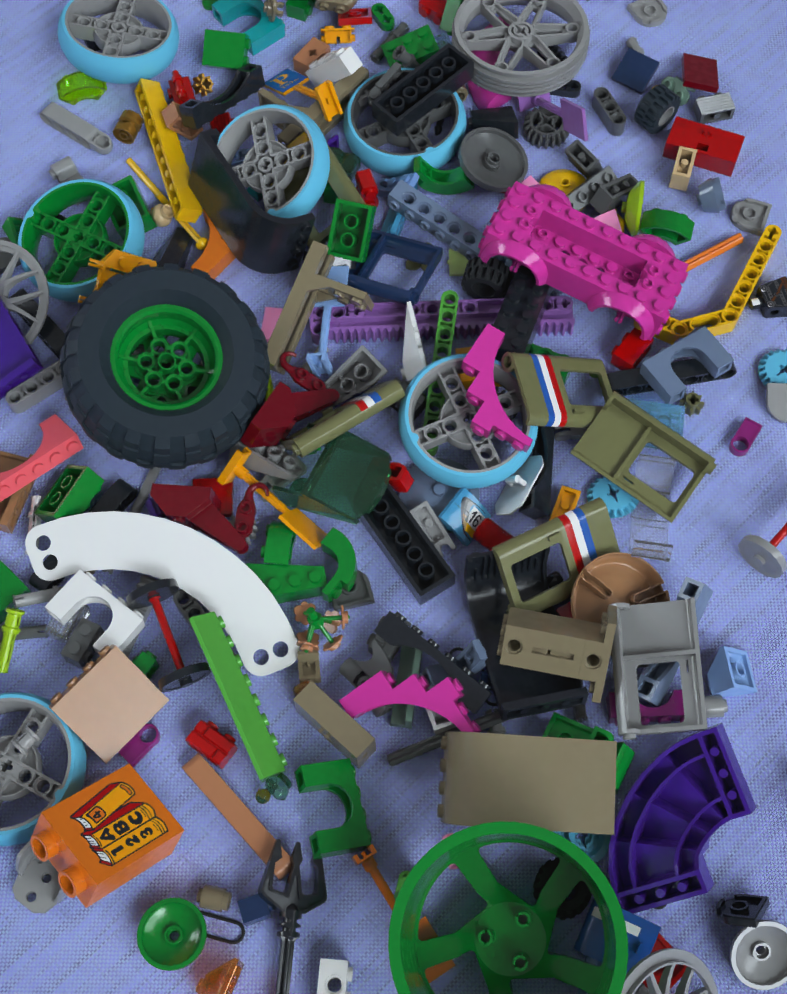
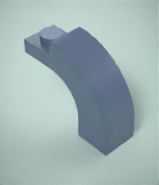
(471, 657)

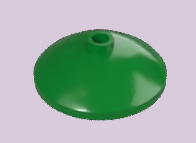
(156, 930)

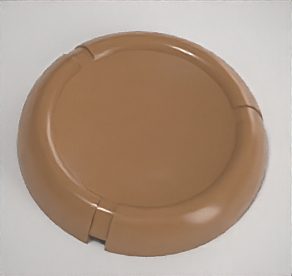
(611, 580)

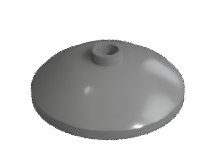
(767, 966)

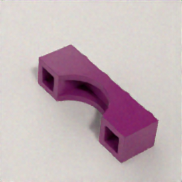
(671, 711)

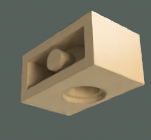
(682, 168)

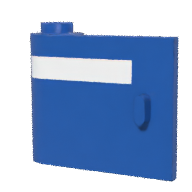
(639, 930)

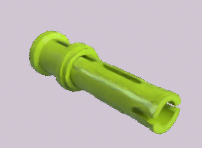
(10, 630)

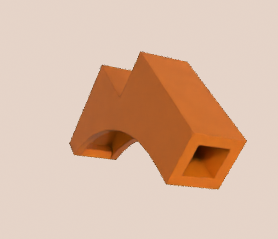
(216, 254)

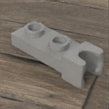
(432, 526)

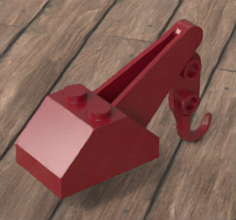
(287, 408)
(200, 510)

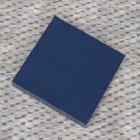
(635, 71)

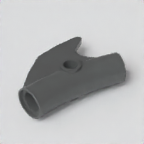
(360, 671)

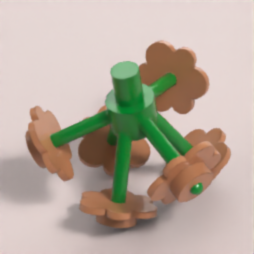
(307, 615)

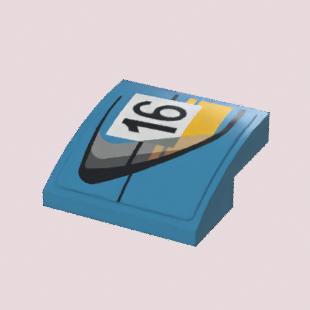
(463, 515)

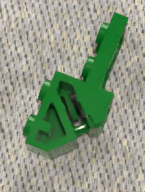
(564, 727)

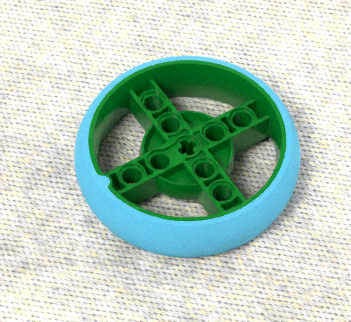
(78, 233)

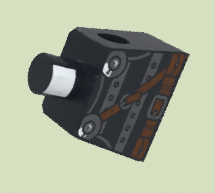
(771, 299)

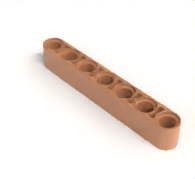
(236, 812)

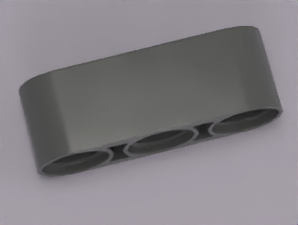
(608, 111)

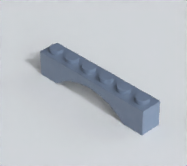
(658, 677)

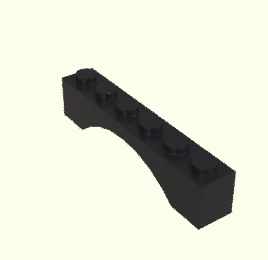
(246, 82)
(539, 499)
(398, 633)

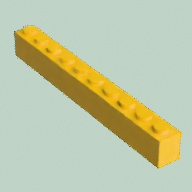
(167, 152)

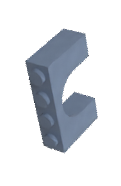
(698, 345)

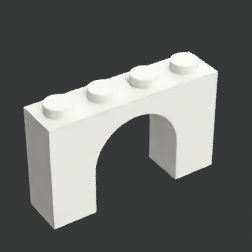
(84, 590)

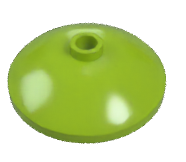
(633, 208)

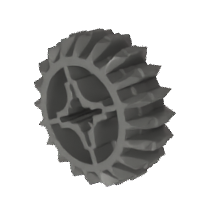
(545, 132)

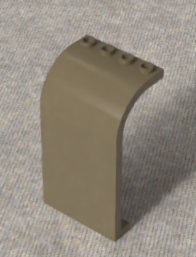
(528, 781)

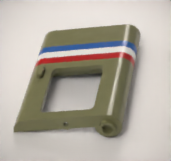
(545, 392)
(344, 418)
(582, 538)

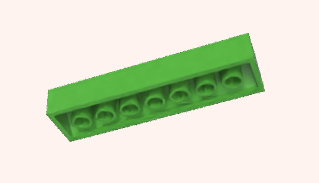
(237, 695)

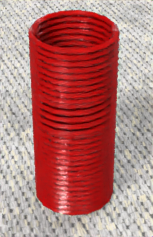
(490, 534)

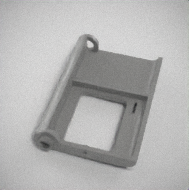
(652, 636)

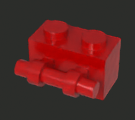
(180, 88)

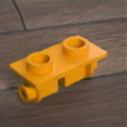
(331, 34)

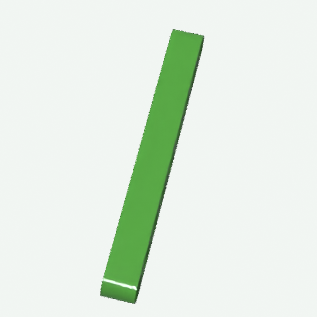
(441, 346)

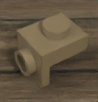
(309, 666)

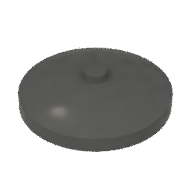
(492, 159)

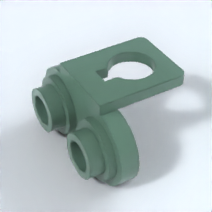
(676, 85)

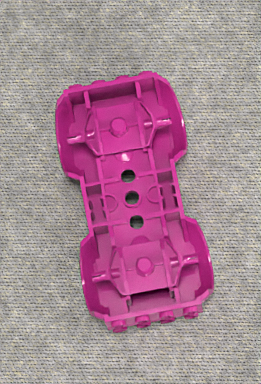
(637, 272)

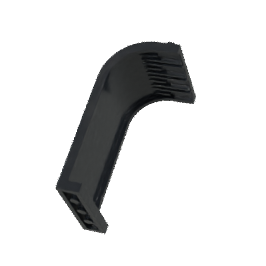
(254, 236)
(515, 689)

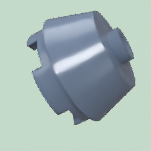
(711, 196)

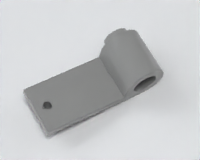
(64, 171)

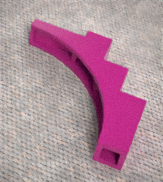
(482, 391)
(382, 691)

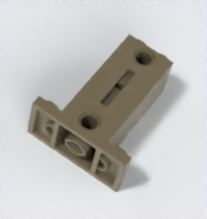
(559, 645)

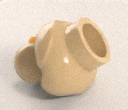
(162, 214)

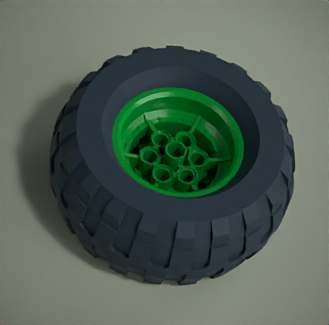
(144, 309)

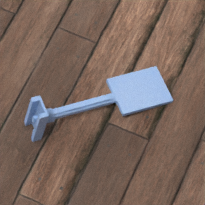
(319, 362)

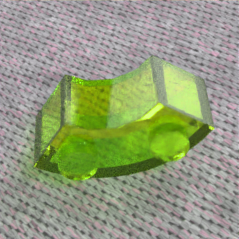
(79, 87)

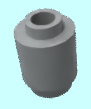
(715, 706)

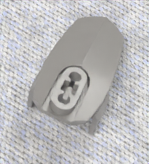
(30, 881)

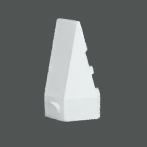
(413, 352)

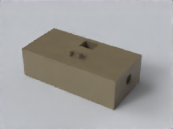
(335, 724)

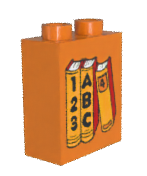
(105, 835)

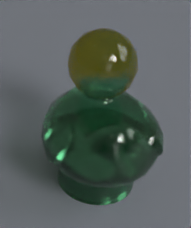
(274, 786)

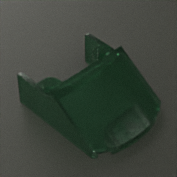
(343, 482)

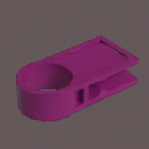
(747, 434)
(136, 748)

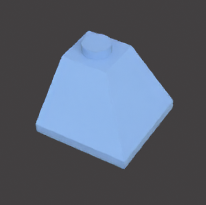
(731, 673)

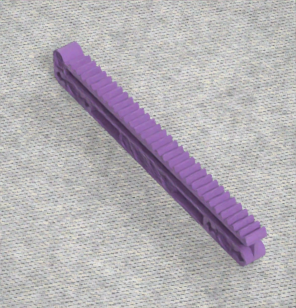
(389, 318)

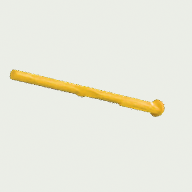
(201, 243)

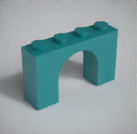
(262, 34)

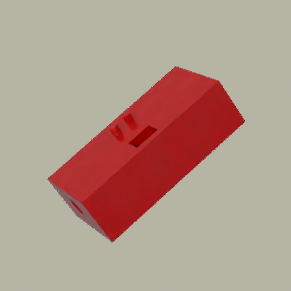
(715, 147)

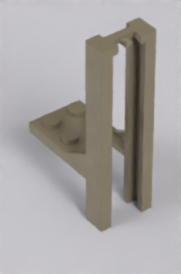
(342, 89)
(308, 289)

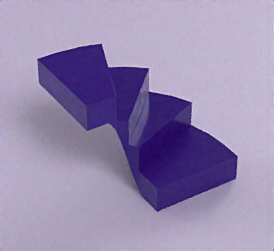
(671, 818)

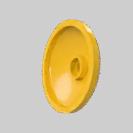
(560, 177)

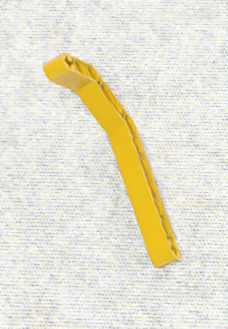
(739, 296)

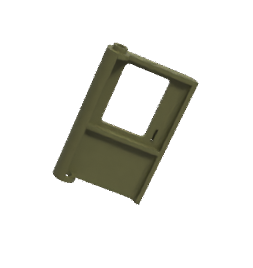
(617, 440)

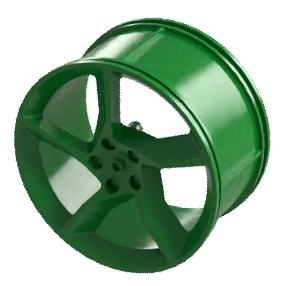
(509, 933)

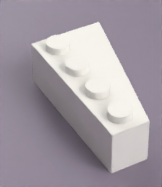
(334, 66)

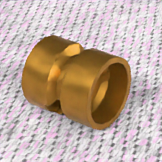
(128, 126)

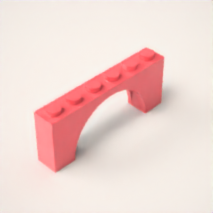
(57, 445)

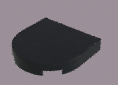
(742, 910)

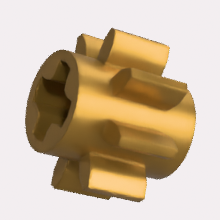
(202, 85)

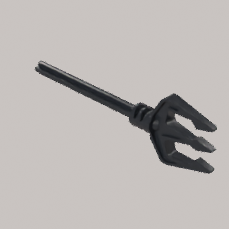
(290, 905)

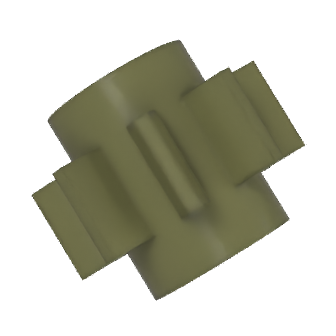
(691, 403)

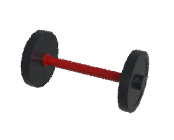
(152, 595)

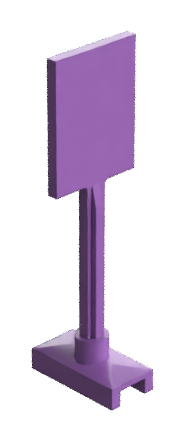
(572, 114)

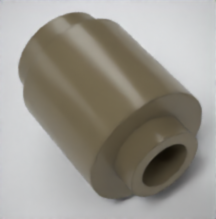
(214, 898)

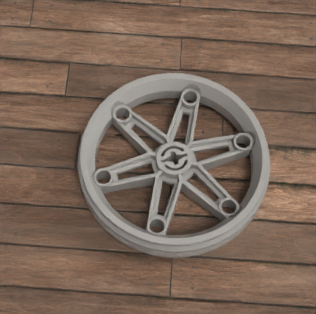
(520, 39)

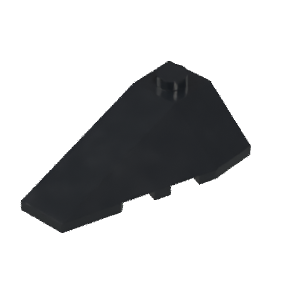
(175, 249)

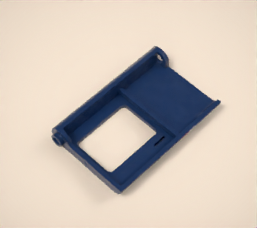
(398, 246)

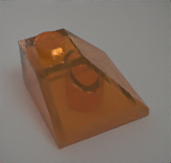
(222, 979)

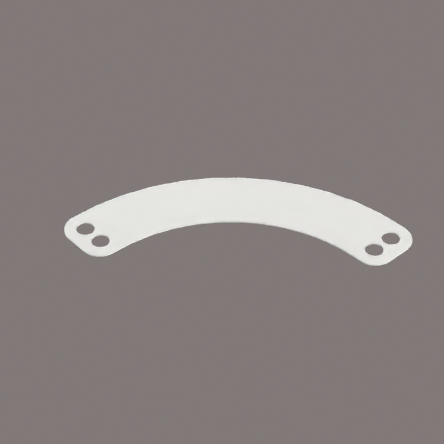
(177, 552)

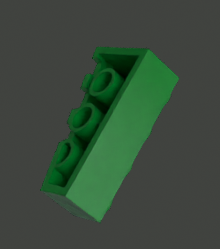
(291, 581)

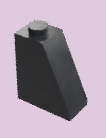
(500, 118)

